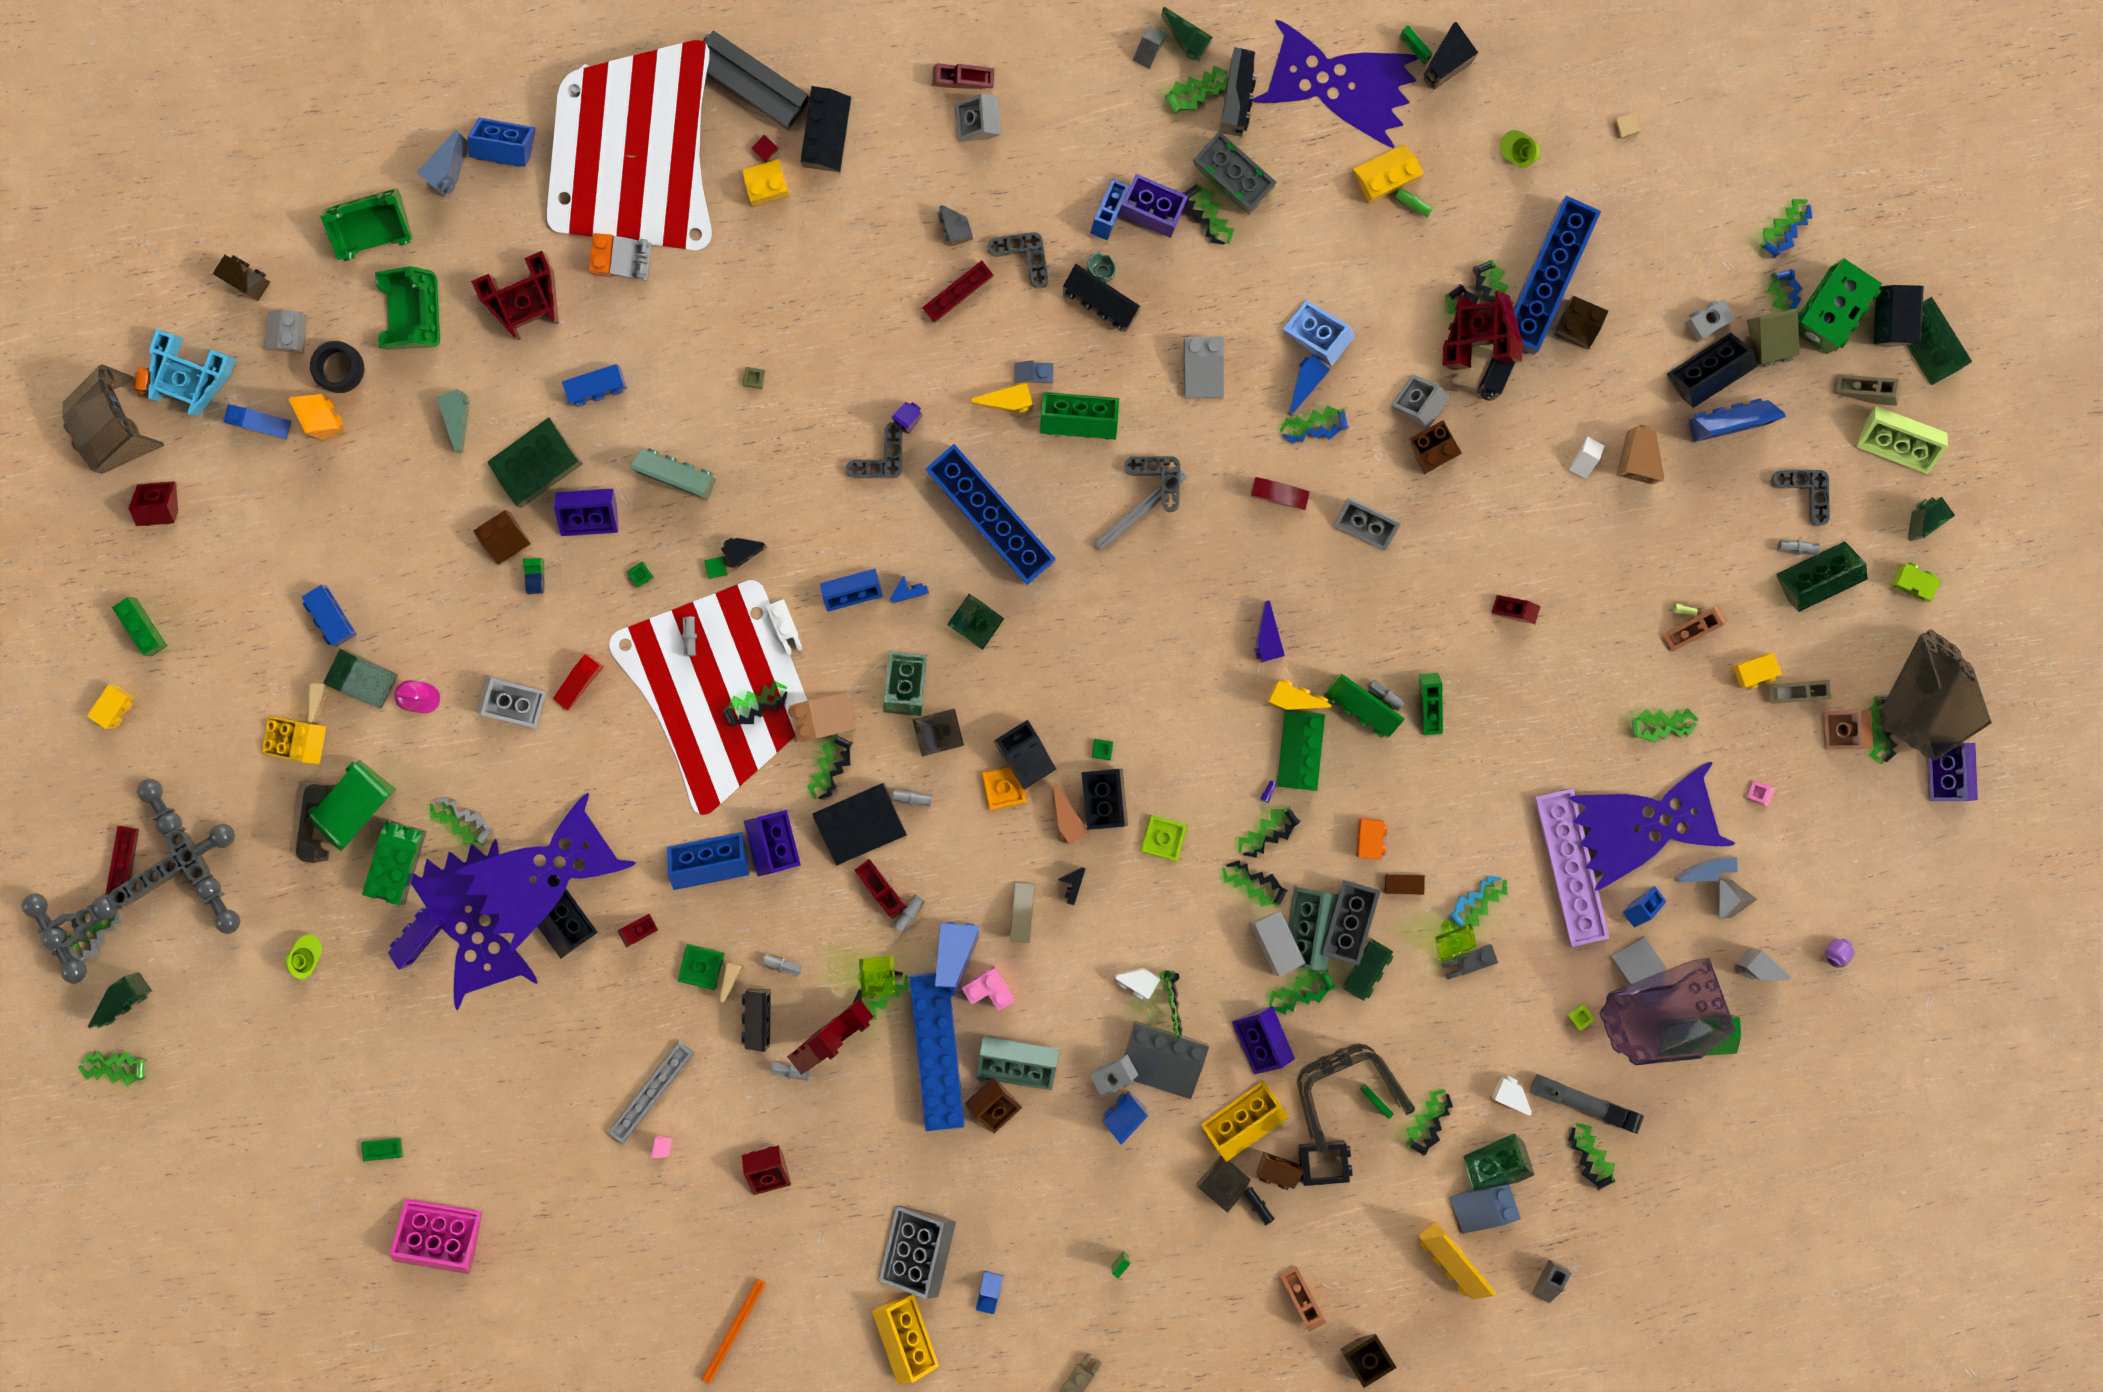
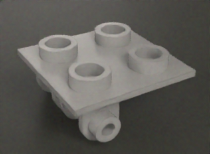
(630, 258)

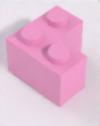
(989, 984)

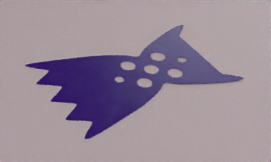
(1374, 74)
(1615, 815)
(448, 897)
(525, 903)

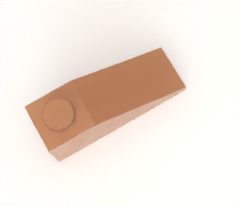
(1695, 627)
(1069, 823)
(1303, 1299)

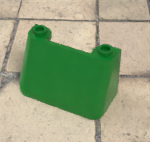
(366, 223)
(411, 308)
(350, 804)

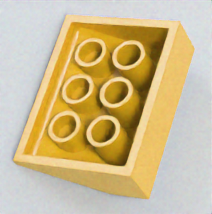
(1455, 1262)

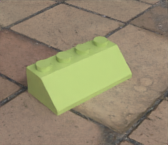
(1902, 440)

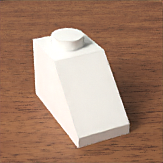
(1511, 1094)

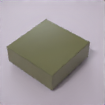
(753, 378)

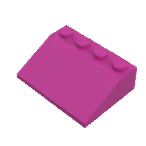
(436, 1236)

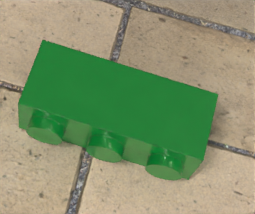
(139, 626)

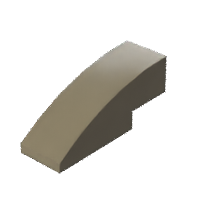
(1800, 691)
(1022, 912)

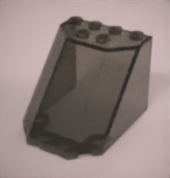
(95, 419)
(1935, 699)

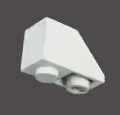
(1140, 980)

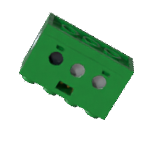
(1837, 306)

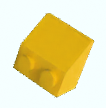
(765, 183)

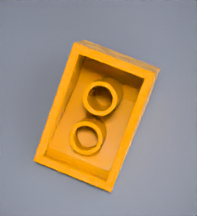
(317, 415)

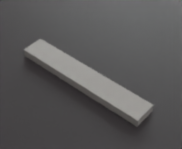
(651, 1092)

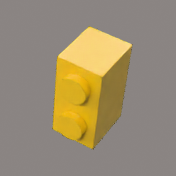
(1757, 670)
(111, 707)

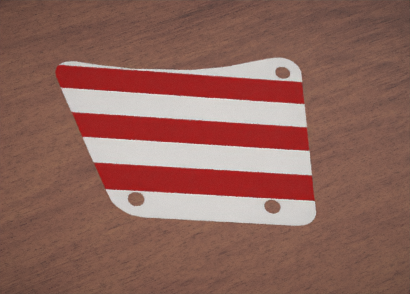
(639, 109)
(691, 691)

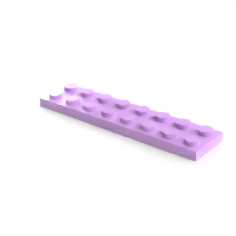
(1568, 861)

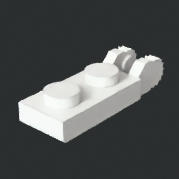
(783, 624)

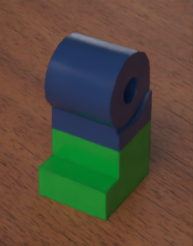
(534, 575)

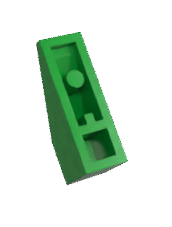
(1431, 703)

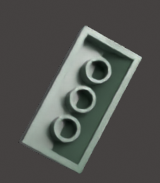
(674, 474)
(1310, 924)
(1017, 1063)

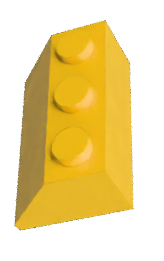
(1388, 173)

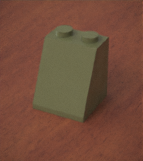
(1775, 337)

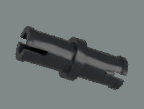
(1258, 1206)

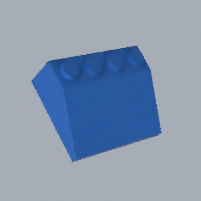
(1734, 420)

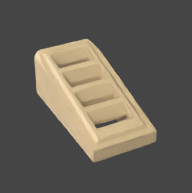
(317, 697)
(731, 975)

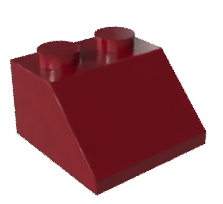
(154, 504)
(765, 1170)

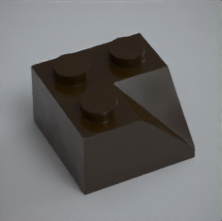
(237, 273)
(1580, 322)
(1368, 1359)

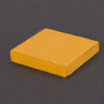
(1003, 788)

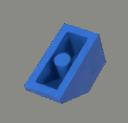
(1644, 907)

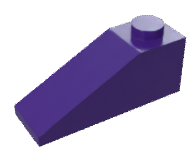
(1268, 638)

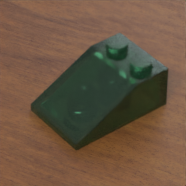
(360, 678)
(905, 683)
(1499, 1163)

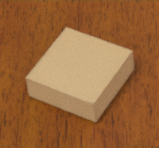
(1627, 125)

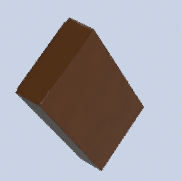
(1404, 884)

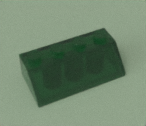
(1940, 349)
(1822, 576)

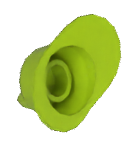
(1519, 148)
(303, 956)

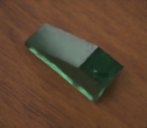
(1189, 37)

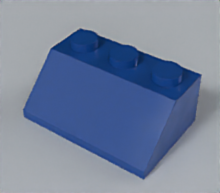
(501, 142)

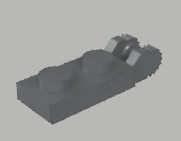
(1471, 961)

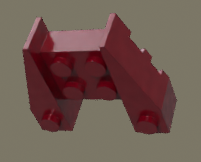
(523, 300)
(1480, 326)
(830, 1037)

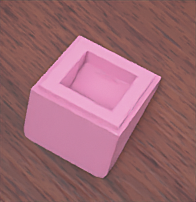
(1760, 793)
(661, 1146)

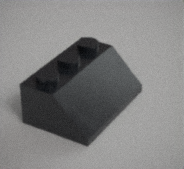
(1899, 315)
(1104, 799)
(756, 1019)

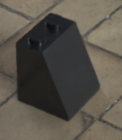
(1451, 57)

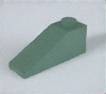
(455, 415)

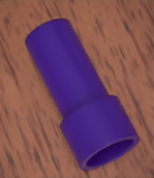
(1266, 796)

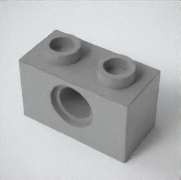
(1701, 327)
(1121, 1068)

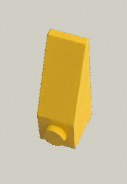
(1010, 399)

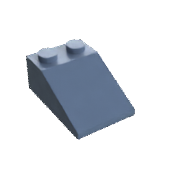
(445, 164)
(1485, 1208)

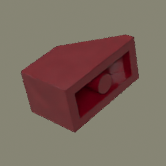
(1516, 609)

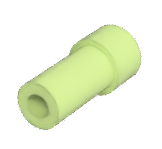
(1680, 609)

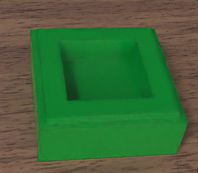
(716, 567)
(640, 574)
(1102, 749)

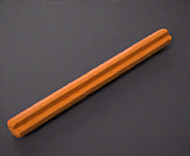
(733, 1331)

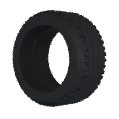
(317, 366)

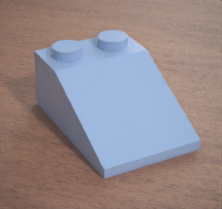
(1319, 332)

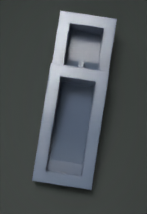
(1708, 870)

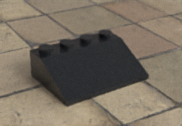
(859, 824)

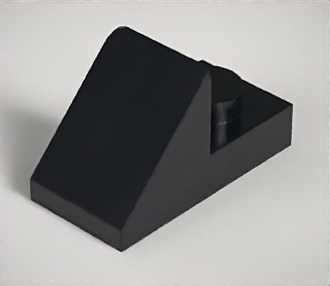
(1074, 878)

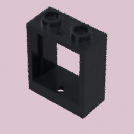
(1494, 379)
(1332, 1145)

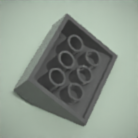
(1165, 1060)
(917, 1252)

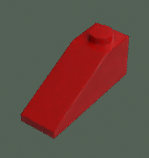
(577, 681)

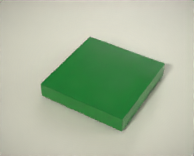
(701, 967)

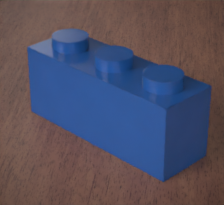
(594, 385)
(851, 590)
(328, 616)

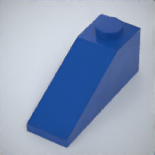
(1109, 209)
(1308, 377)
(257, 421)

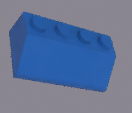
(707, 861)

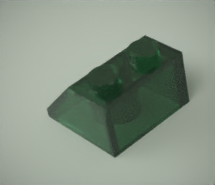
(1928, 517)
(975, 621)

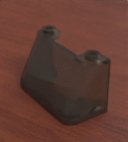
(301, 841)

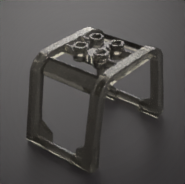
(1334, 1063)

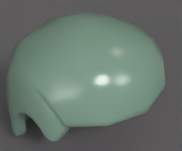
(1101, 266)

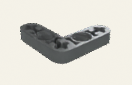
(1031, 251)
(883, 464)
(1166, 474)
(1809, 482)

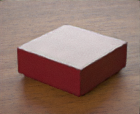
(765, 148)

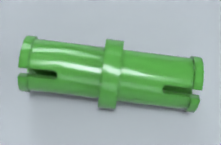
(1414, 202)

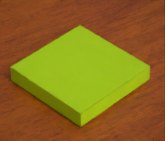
(1164, 838)

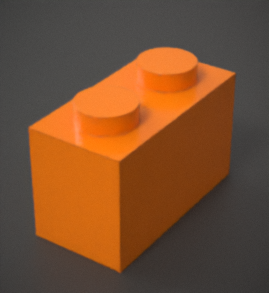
(601, 254)
(1370, 839)

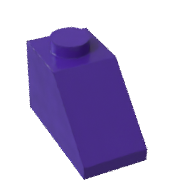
(907, 416)

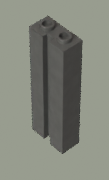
(754, 81)

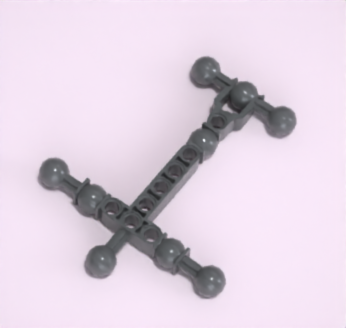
(106, 906)

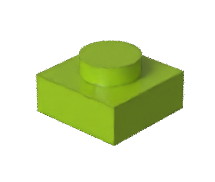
(1581, 1017)

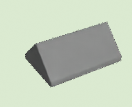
(1367, 523)
(1277, 943)

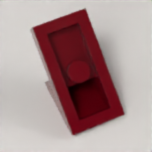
(637, 930)

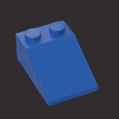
(1125, 1116)

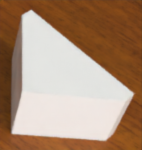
(1587, 458)

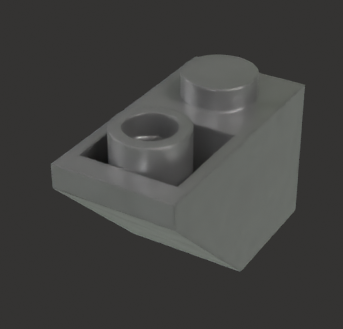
(956, 226)
(1551, 1281)

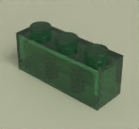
(1369, 971)

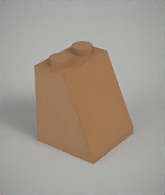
(1641, 456)

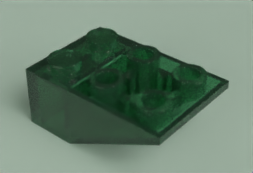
(119, 999)

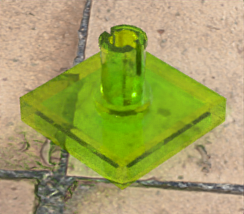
(1454, 940)
(877, 976)

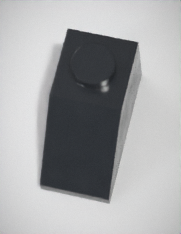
(741, 550)

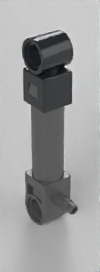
(1601, 1109)

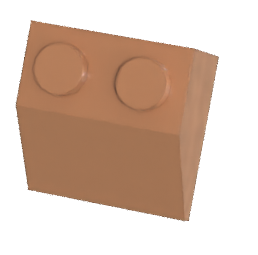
(1848, 729)

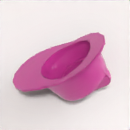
(417, 697)

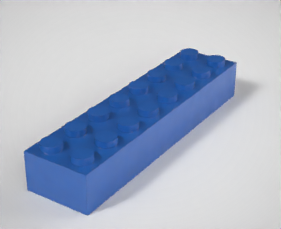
(1553, 270)
(990, 514)
(936, 1055)

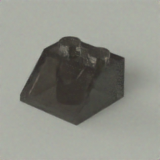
(938, 732)
(1224, 1183)

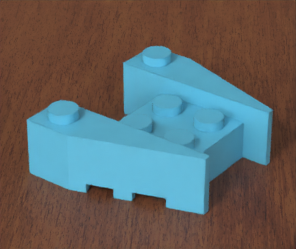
(184, 378)

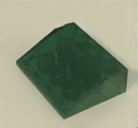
(534, 463)

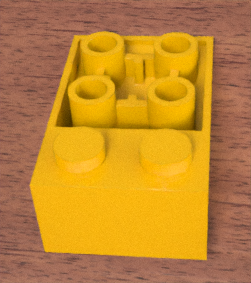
(1289, 698)
(294, 740)

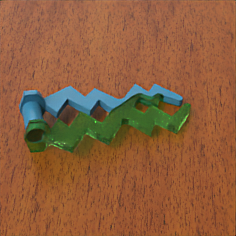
(1484, 898)

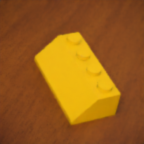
(1244, 1121)
(905, 1339)

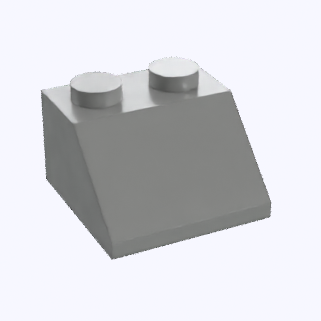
(978, 118)
(286, 331)
(1421, 401)
(1760, 966)

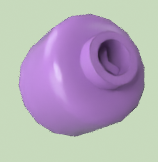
(1839, 953)

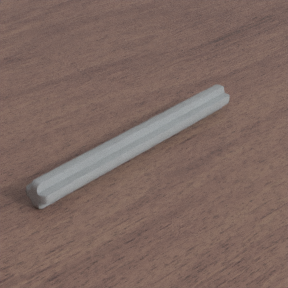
(1135, 514)

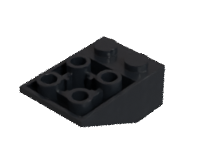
(1025, 754)

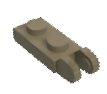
(1080, 1376)

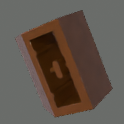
(1434, 447)

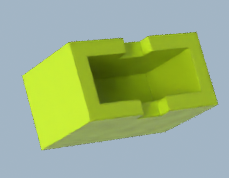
(1920, 583)

